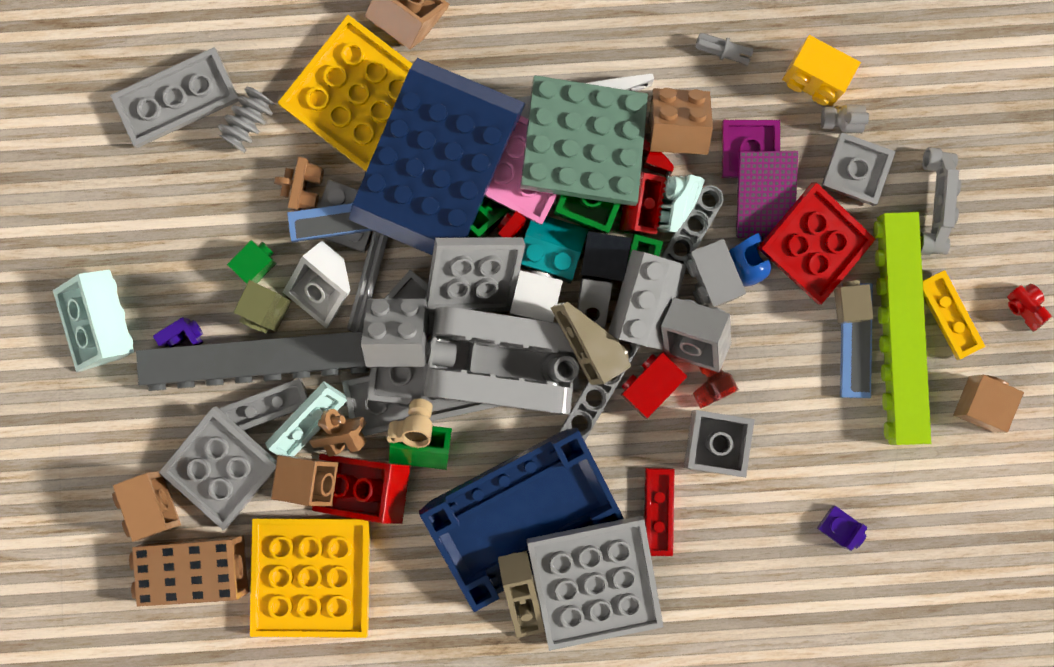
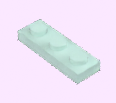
(304, 421)

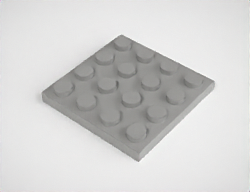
(595, 582)

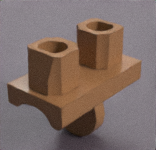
(304, 173)
(336, 430)

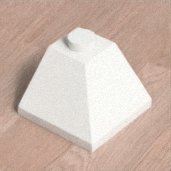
(319, 283)

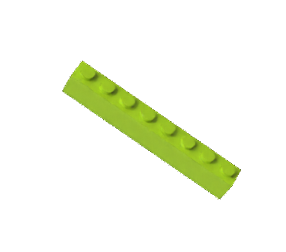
(903, 329)

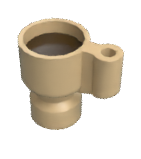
(416, 428)

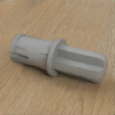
(723, 48)

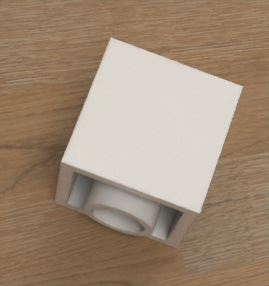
(535, 296)

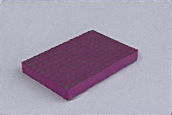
(764, 190)

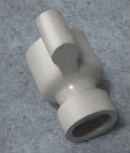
(849, 118)

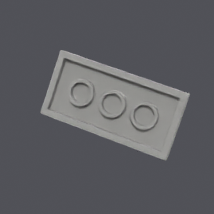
(175, 97)

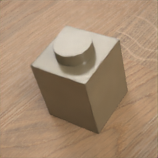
(853, 302)

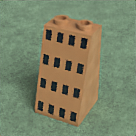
(189, 571)

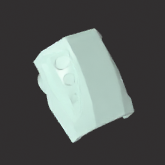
(678, 201)

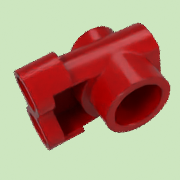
(1026, 302)

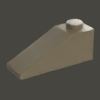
(595, 348)
(521, 594)

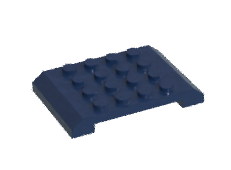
(435, 157)
(525, 497)

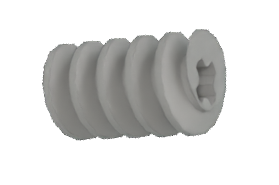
(245, 118)

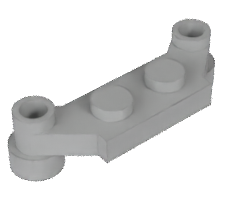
(946, 192)

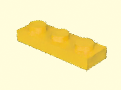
(951, 315)

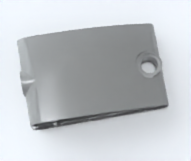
(499, 361)

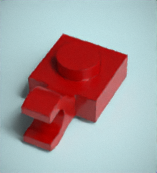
(511, 225)

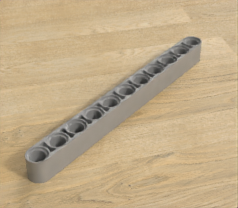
(691, 241)

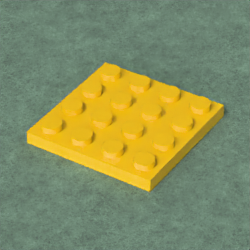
(349, 91)
(309, 577)

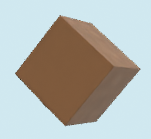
(988, 403)
(304, 481)

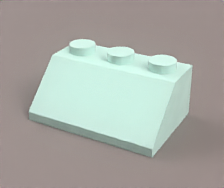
(93, 320)

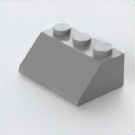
(646, 298)

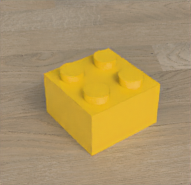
(820, 71)

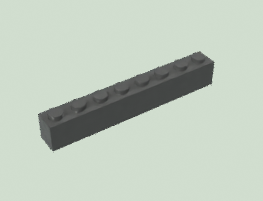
(250, 359)

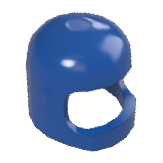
(748, 262)

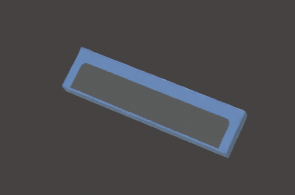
(322, 223)
(856, 358)

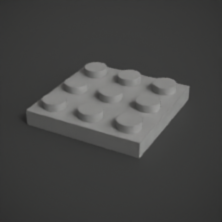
(474, 273)
(219, 468)

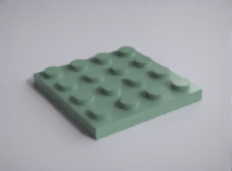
(584, 141)

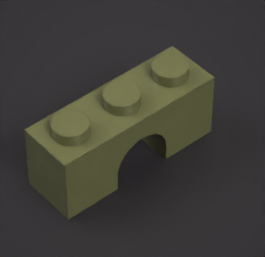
(261, 307)

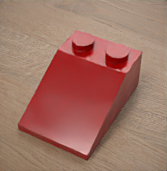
(368, 490)

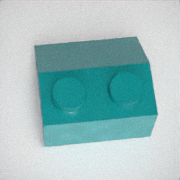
(553, 248)

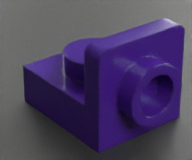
(174, 333)
(843, 529)

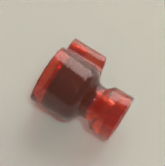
(715, 388)

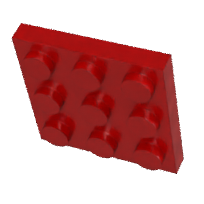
(816, 243)

